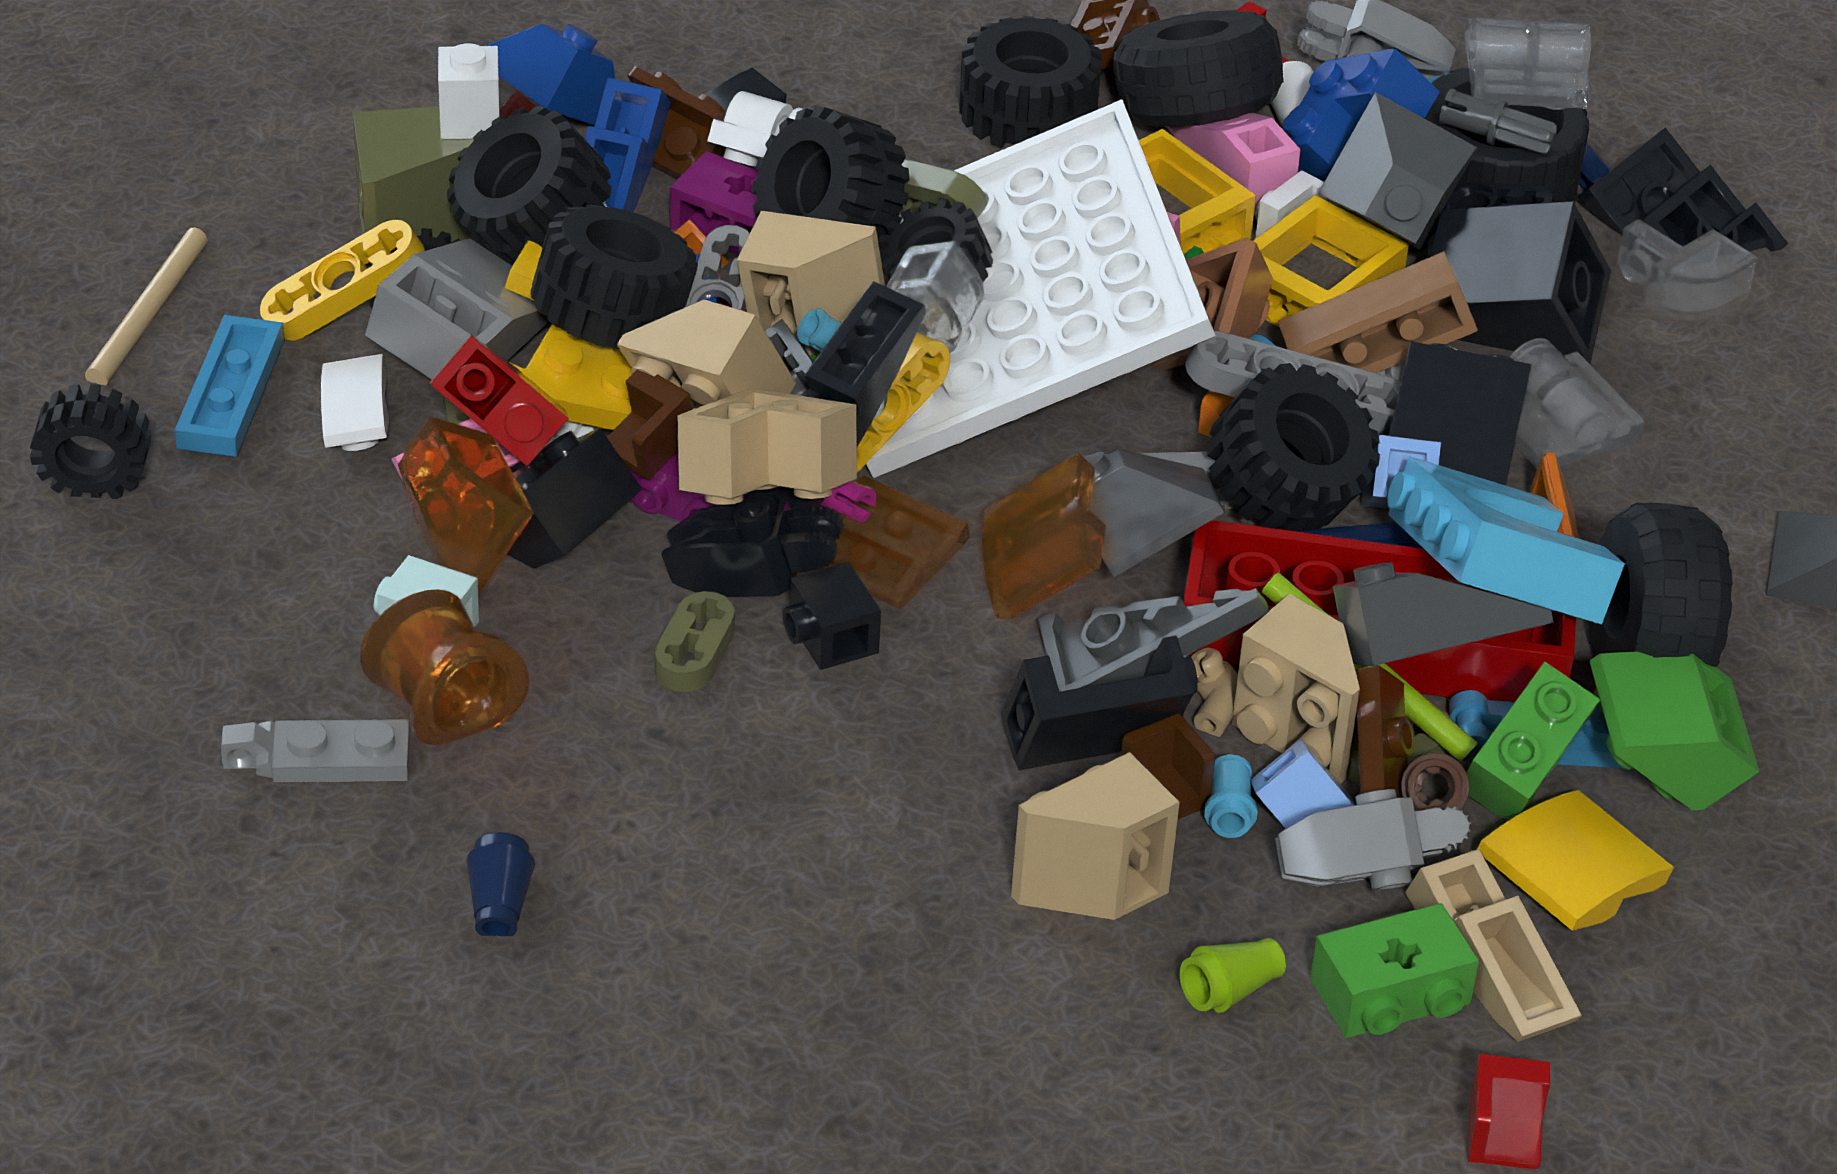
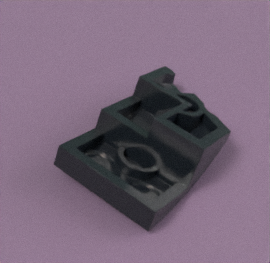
(1677, 199)

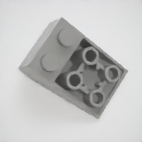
(442, 299)

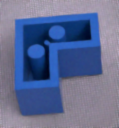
(1339, 98)

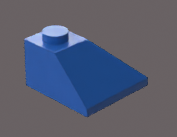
(556, 69)

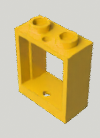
(1219, 204)
(1338, 234)

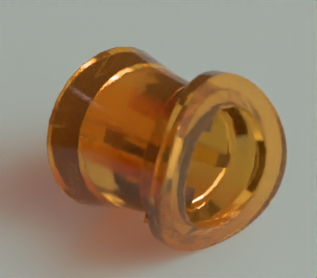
(443, 667)

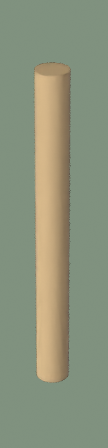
(146, 307)

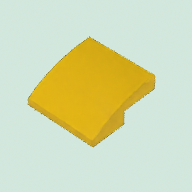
(1574, 859)

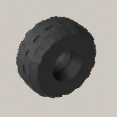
(1198, 68)
(1672, 585)

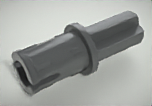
(1498, 122)

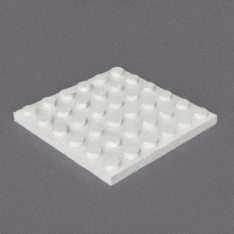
(1076, 287)

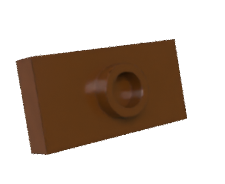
(1383, 730)

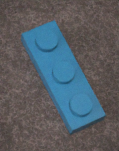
(229, 386)

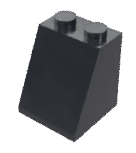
(1526, 274)

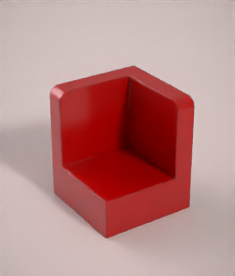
(1507, 1111)

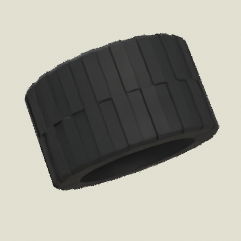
(1513, 165)

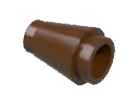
(1435, 764)

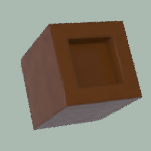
(650, 431)
(1176, 759)

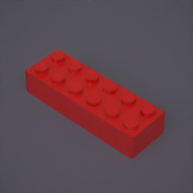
(1249, 556)

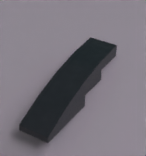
(861, 362)

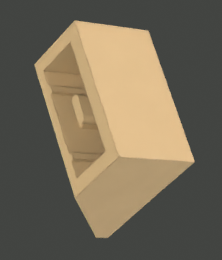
(806, 265)
(708, 352)
(1298, 684)
(1096, 842)

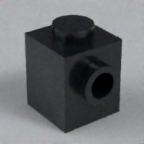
(833, 616)

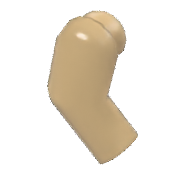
(1217, 688)

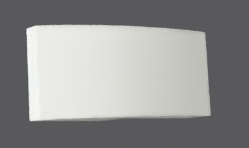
(354, 402)

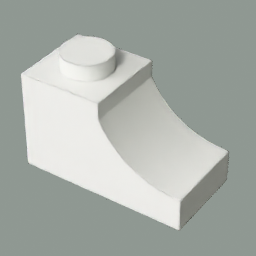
(467, 89)

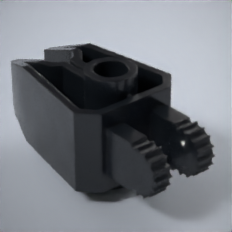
(750, 546)

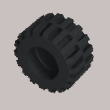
(1027, 78)
(832, 170)
(522, 177)
(610, 273)
(1319, 423)

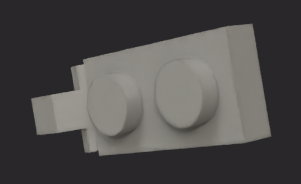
(320, 749)

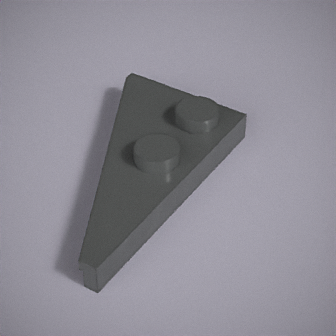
(1123, 640)

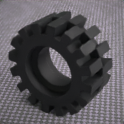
(935, 226)
(97, 418)

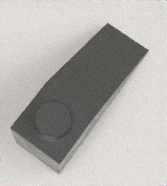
(1414, 614)

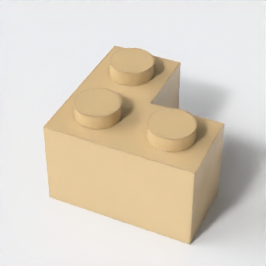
(766, 443)

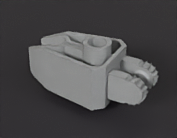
(1374, 28)
(1371, 841)

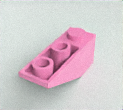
(1246, 149)

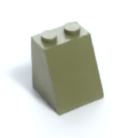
(406, 170)

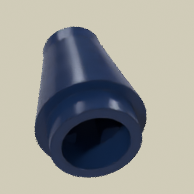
(499, 882)

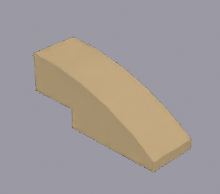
(1514, 969)

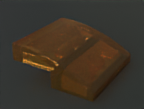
(1041, 538)
(898, 544)

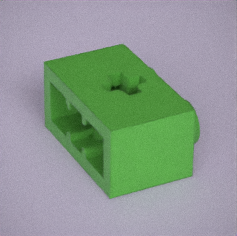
(1529, 742)
(1394, 971)

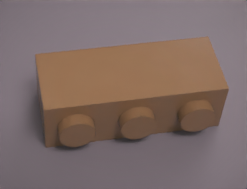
(1380, 319)

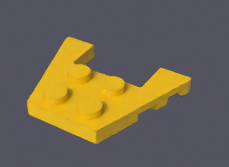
(573, 371)

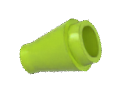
(1228, 973)

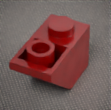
(500, 399)

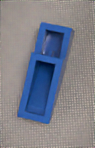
(628, 137)

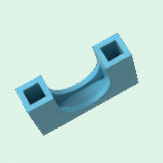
(1502, 540)

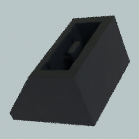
(572, 491)

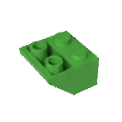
(1675, 724)

